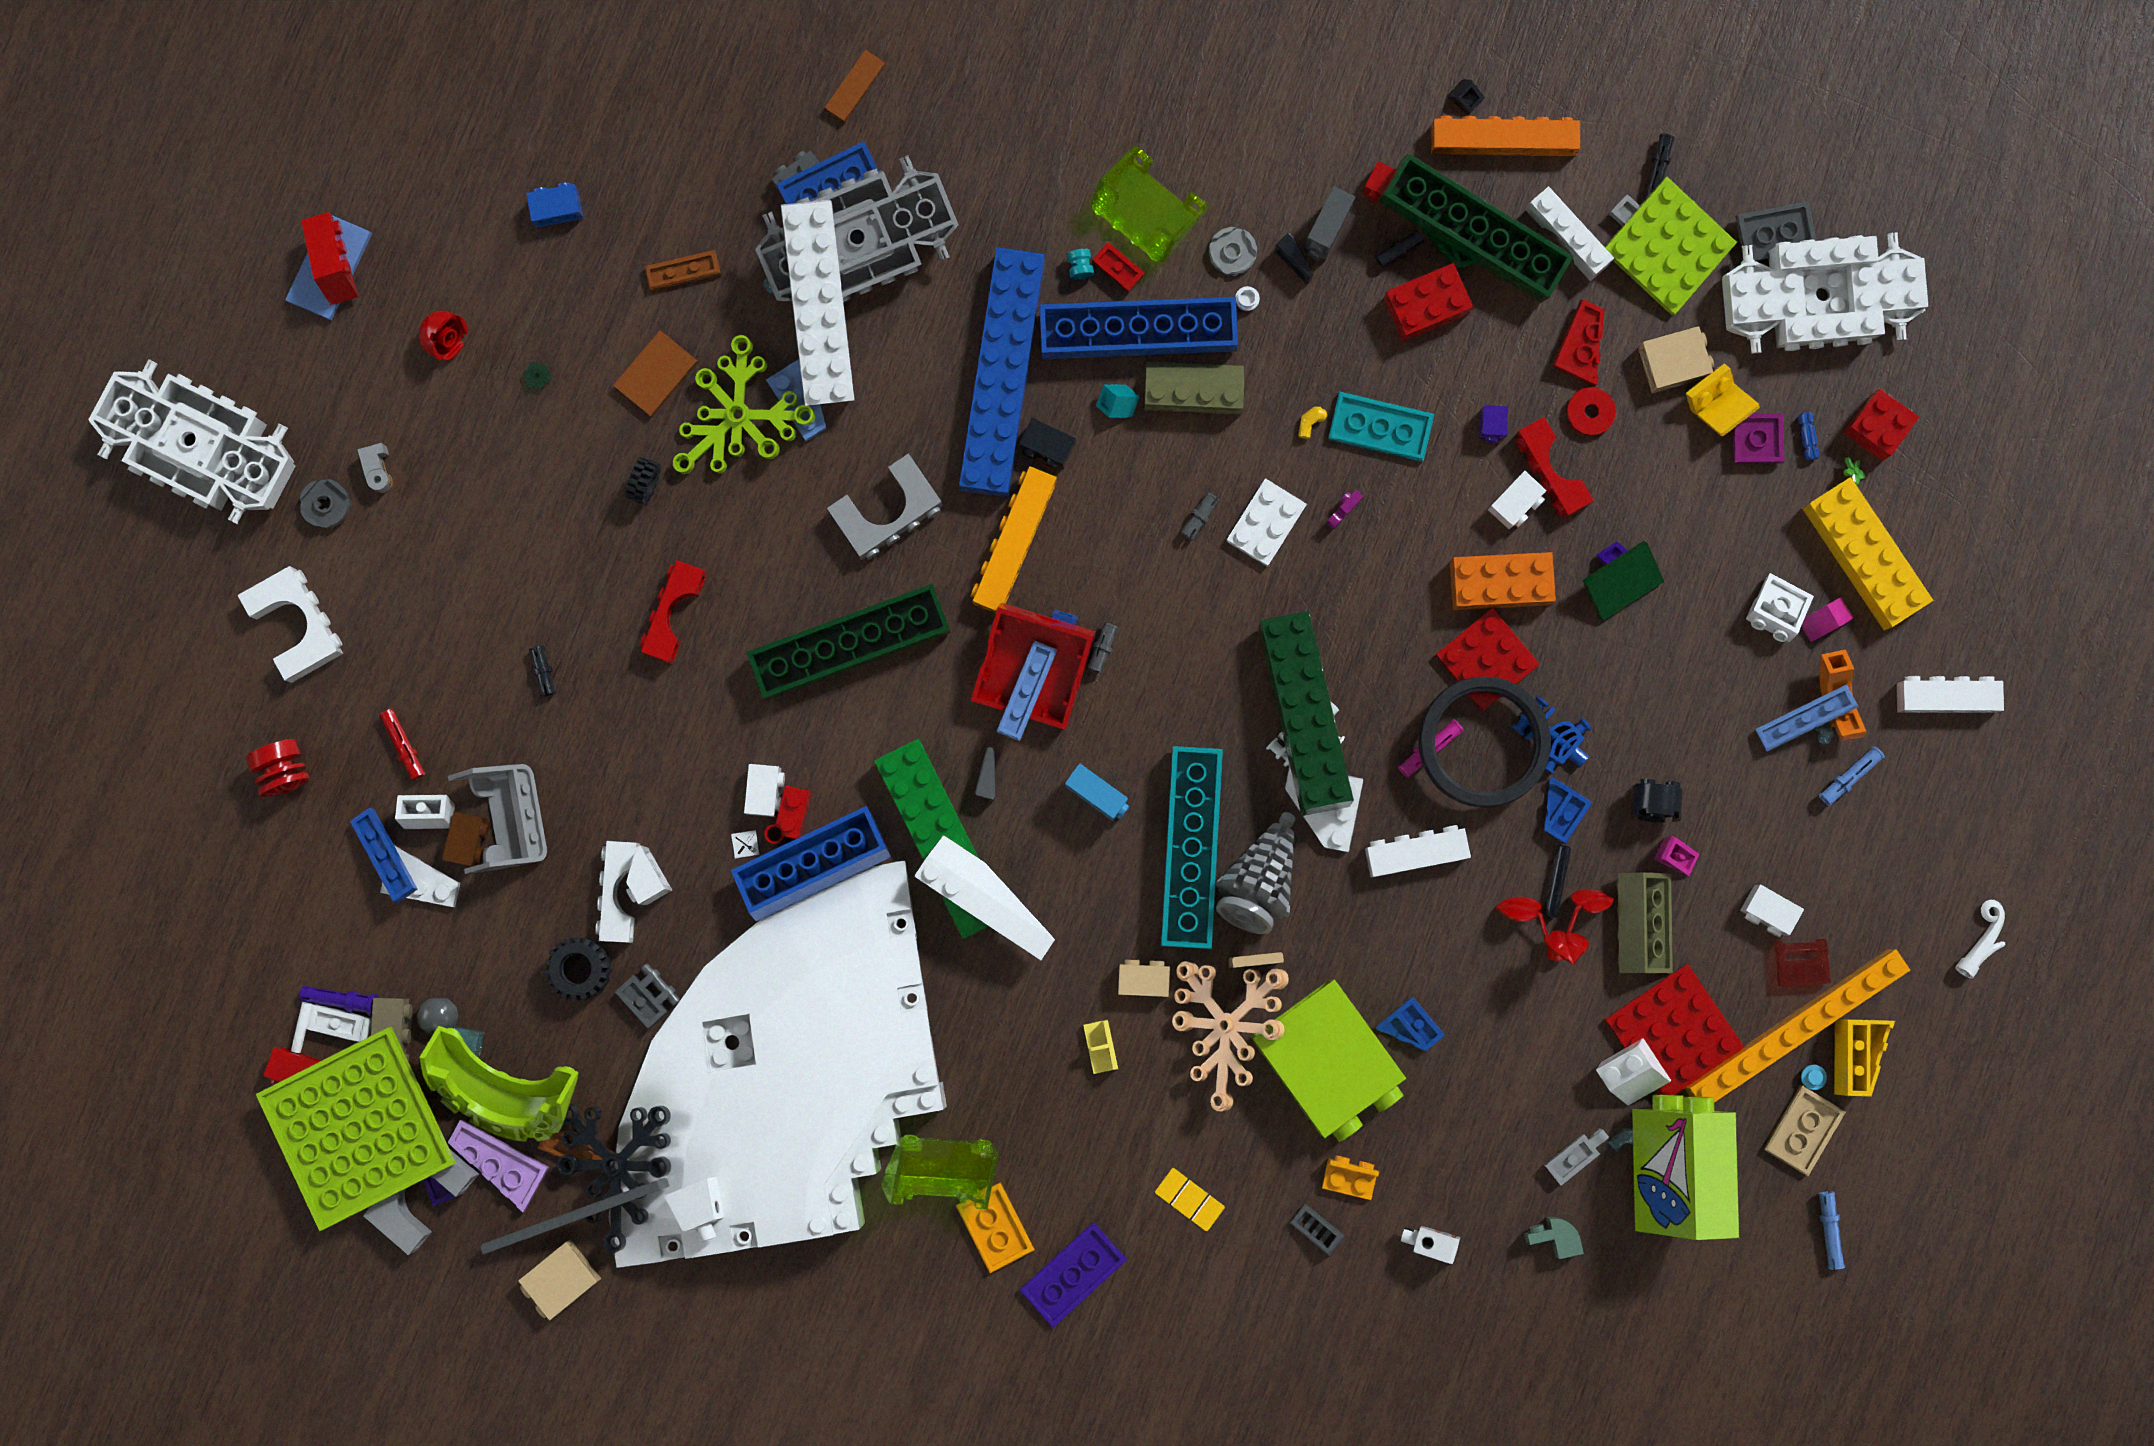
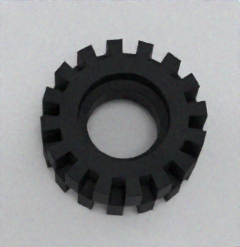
(643, 480)

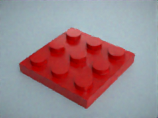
(1487, 650)

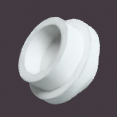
(1247, 298)

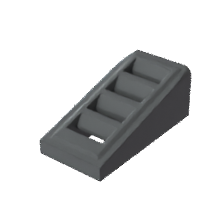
(986, 782)
(1312, 1236)

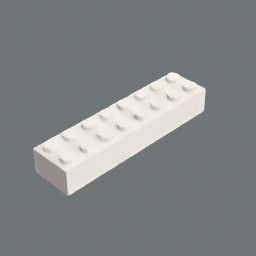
(817, 302)

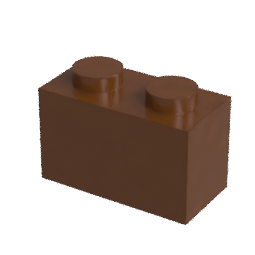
(466, 839)

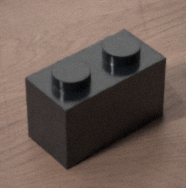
(1047, 444)

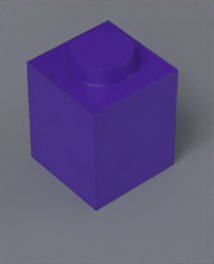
(1493, 423)

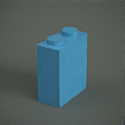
(1097, 793)

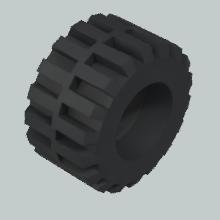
(557, 968)

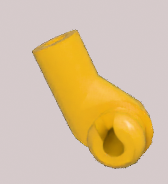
(1308, 419)

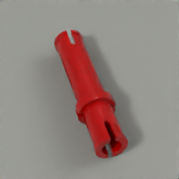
(406, 752)

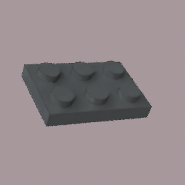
(1775, 225)

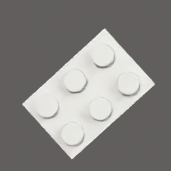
(1266, 522)

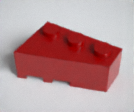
(329, 258)

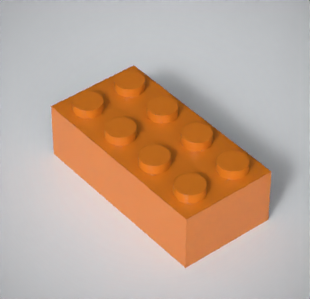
(1502, 581)

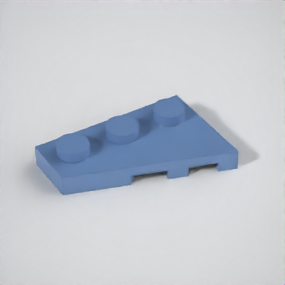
(790, 380)

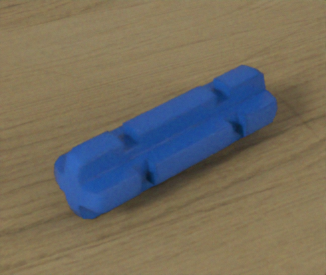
(1808, 436)

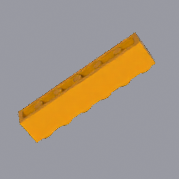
(1015, 539)

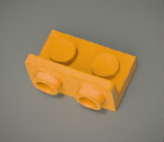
(1350, 1178)

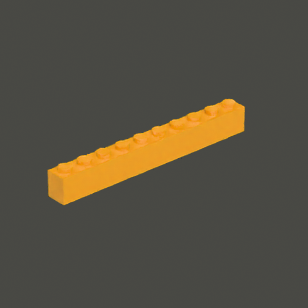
(1800, 1026)

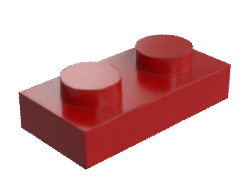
(1118, 267)

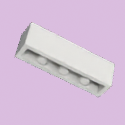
(1950, 696)
(1418, 852)

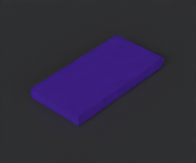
(1073, 1274)

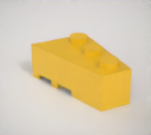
(1858, 1055)

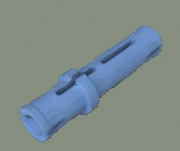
(1843, 783)
(1831, 1230)

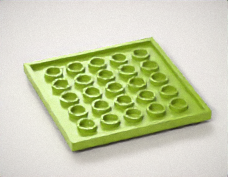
(355, 1128)

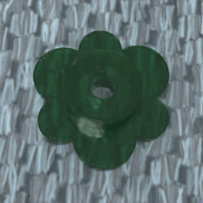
(533, 370)

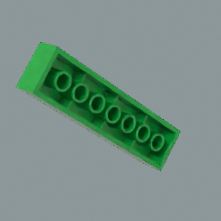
(927, 813)

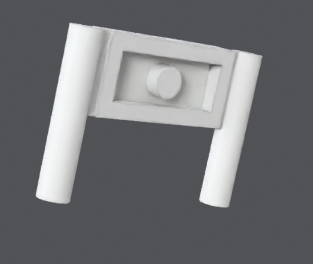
(331, 1022)

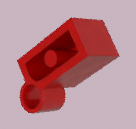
(791, 814)

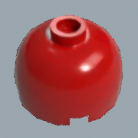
(441, 334)

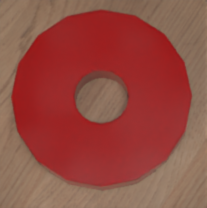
(1591, 397)

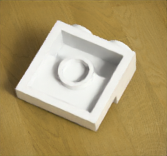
(1779, 608)

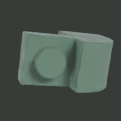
(1562, 1234)

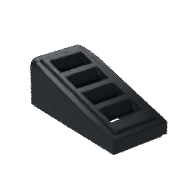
(1291, 254)

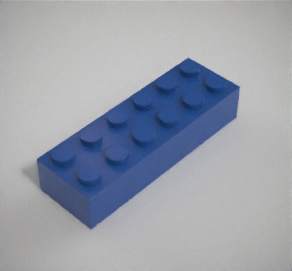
(810, 863)

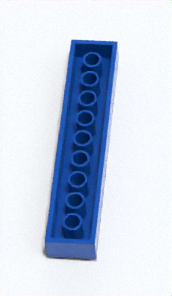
(1002, 372)

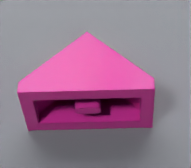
(1826, 619)
(1676, 855)

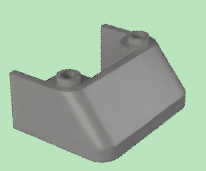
(513, 814)

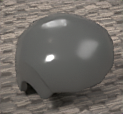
(436, 1013)

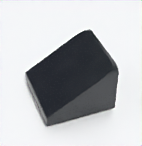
(1466, 96)

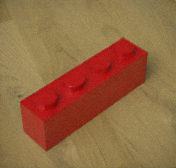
(285, 1063)

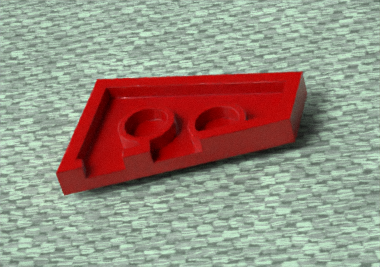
(1581, 344)

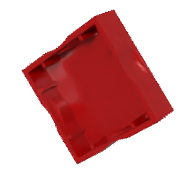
(1008, 650)

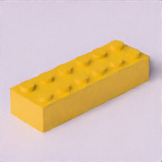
(1867, 554)

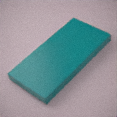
(1381, 426)

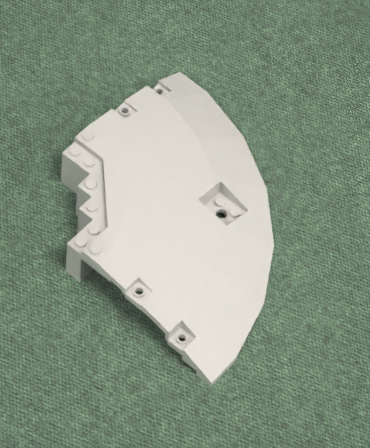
(811, 1088)

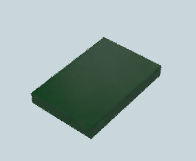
(1623, 580)

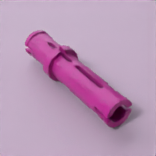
(1442, 738)

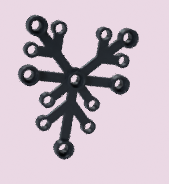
(640, 1137)

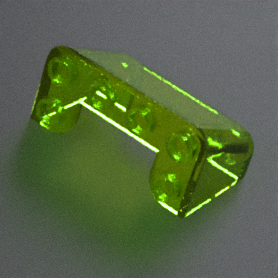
(1145, 208)

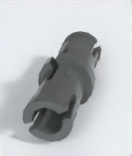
(1200, 516)
(1102, 647)

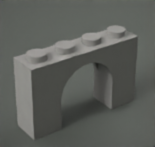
(869, 537)
(398, 1223)

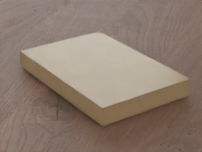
(1255, 960)
(1804, 1130)

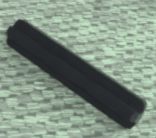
(1557, 881)

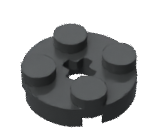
(324, 489)

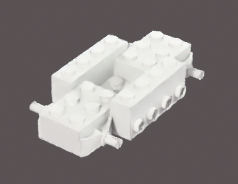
(1859, 284)
(228, 447)

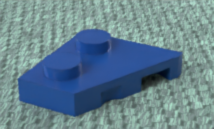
(1564, 810)
(1412, 1025)

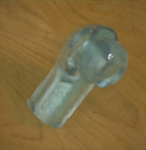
(1825, 733)
(1623, 1137)

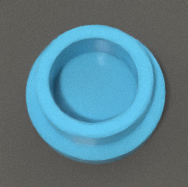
(1813, 1077)

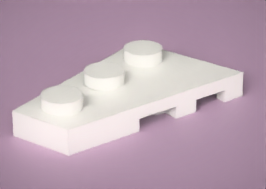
(431, 883)

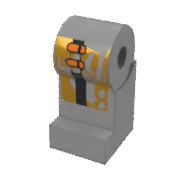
(374, 467)

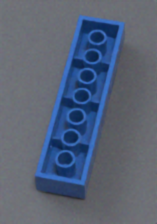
(1138, 328)

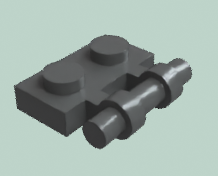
(642, 1001)

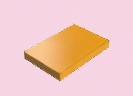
(996, 1230)

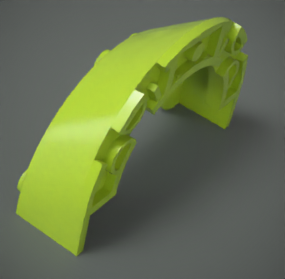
(492, 1098)

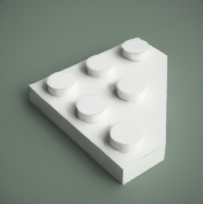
(1335, 826)

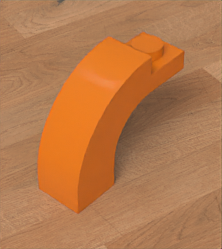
(1834, 673)

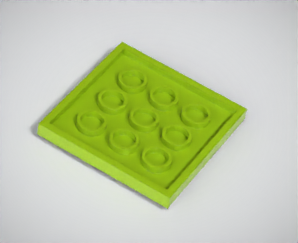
(1669, 246)

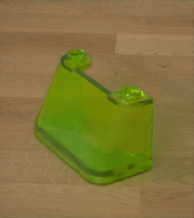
(941, 1169)

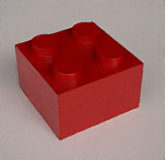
(1881, 424)

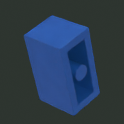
(554, 205)

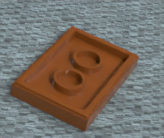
(655, 373)

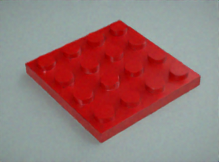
(1679, 1028)

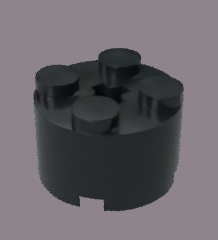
(1656, 801)

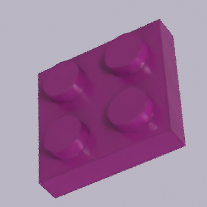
(1759, 439)

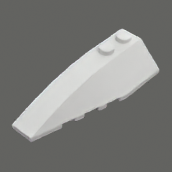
(981, 893)

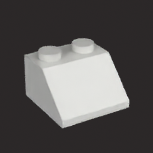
(645, 878)
(1633, 1072)

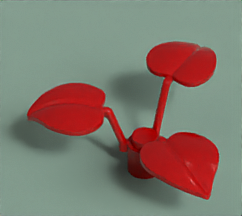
(1559, 945)

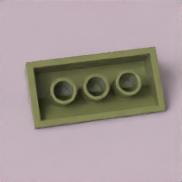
(1194, 388)
(1644, 923)

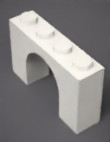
(318, 644)

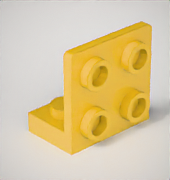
(1720, 401)

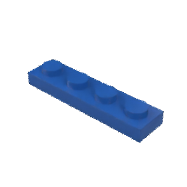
(383, 855)

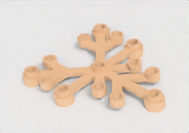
(1223, 1056)

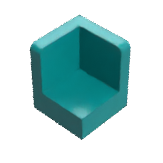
(1117, 401)

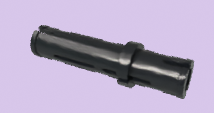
(1664, 144)

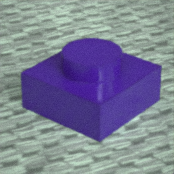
(1611, 553)

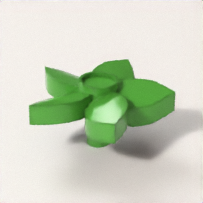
(1853, 471)

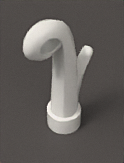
(1985, 946)

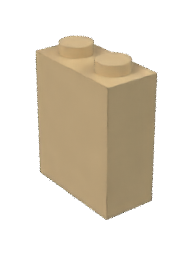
(1676, 359)
(559, 1280)

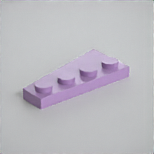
(503, 1165)

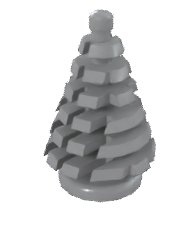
(1260, 881)

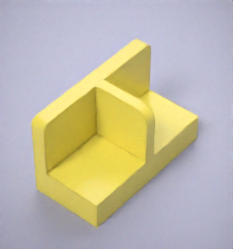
(1100, 1046)

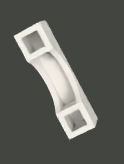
(1555, 216)
(614, 922)

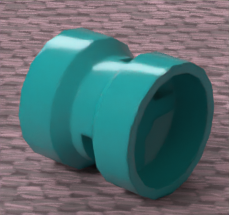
(1080, 264)

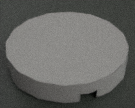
(1232, 251)

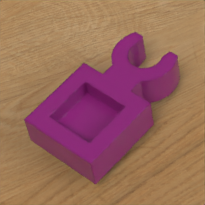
(1347, 504)

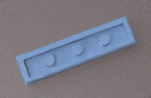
(1027, 690)
(1807, 718)

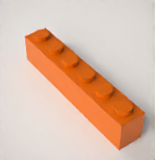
(1505, 136)

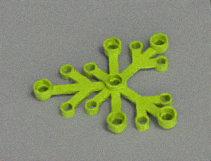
(716, 434)

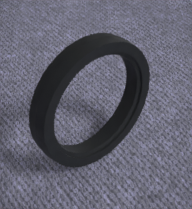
(1525, 703)

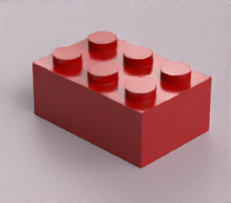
(1428, 302)

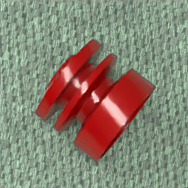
(277, 768)

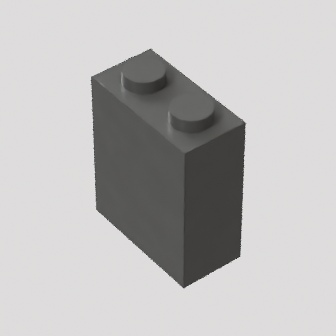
(1329, 224)

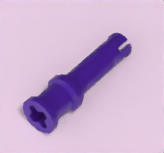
(350, 1001)

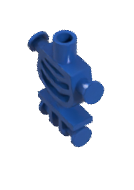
(1572, 751)

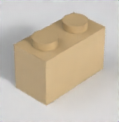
(1143, 979)

